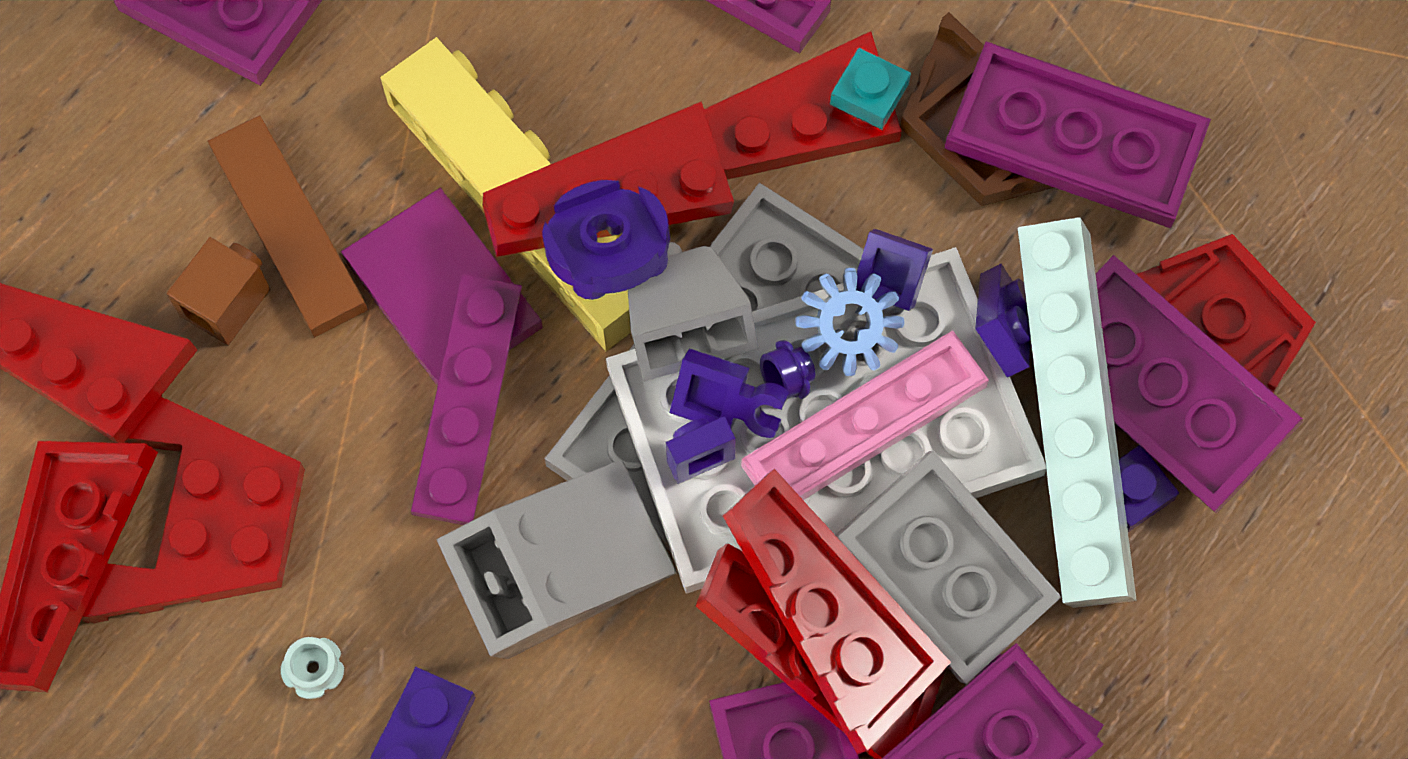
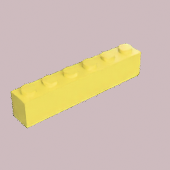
(483, 149)

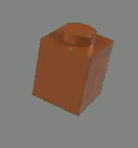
(219, 289)

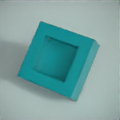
(870, 88)

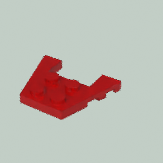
(1235, 305)
(224, 520)

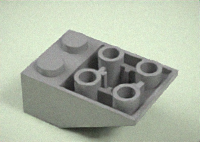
(555, 559)

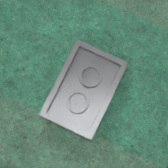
(949, 565)

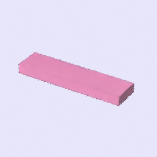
(870, 418)

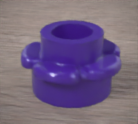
(788, 368)

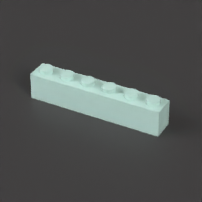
(1076, 414)

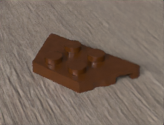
(935, 106)

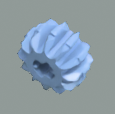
(865, 336)

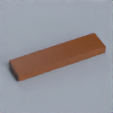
(287, 226)

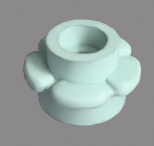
(303, 653)

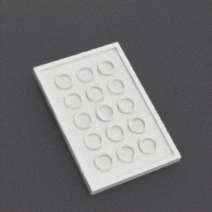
(979, 440)

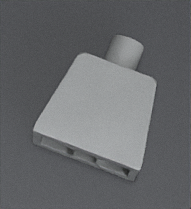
(689, 307)

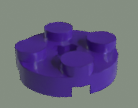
(610, 266)

